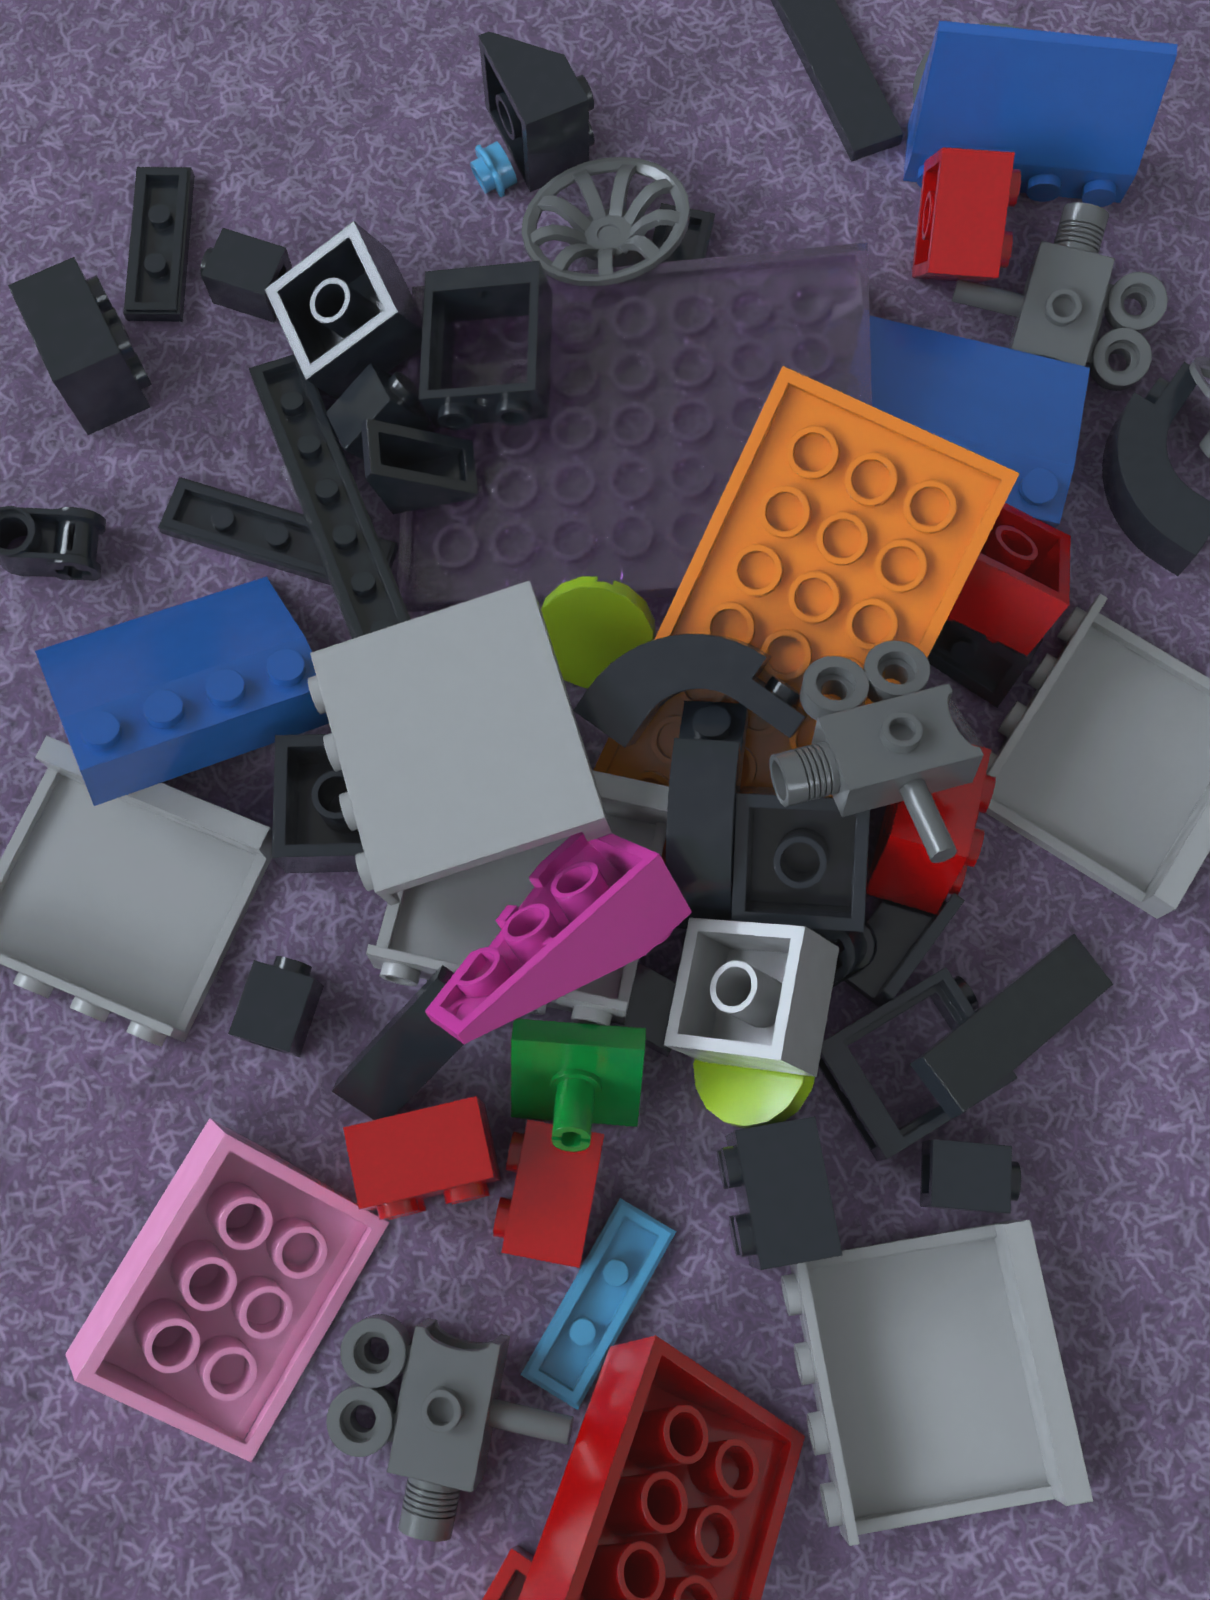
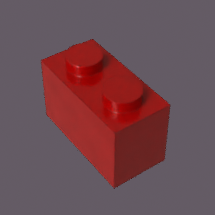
(549, 1197)

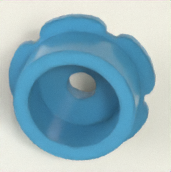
(493, 169)

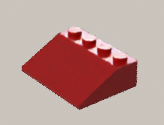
(666, 1487)

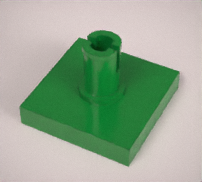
(576, 1077)

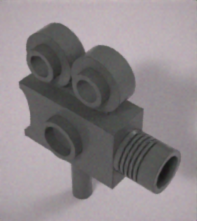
(1067, 300)
(879, 750)
(441, 1414)

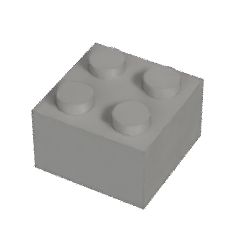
(752, 995)

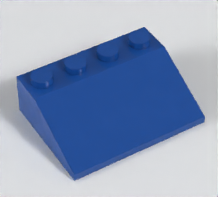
(1059, 100)
(989, 401)
(181, 688)

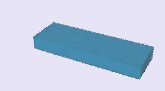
(598, 1303)

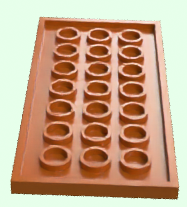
(820, 548)

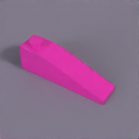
(585, 917)

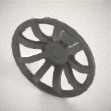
(609, 235)

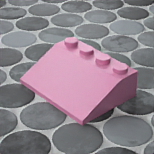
(225, 1293)

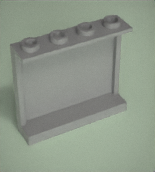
(454, 741)
(1111, 762)
(125, 897)
(458, 913)
(935, 1379)

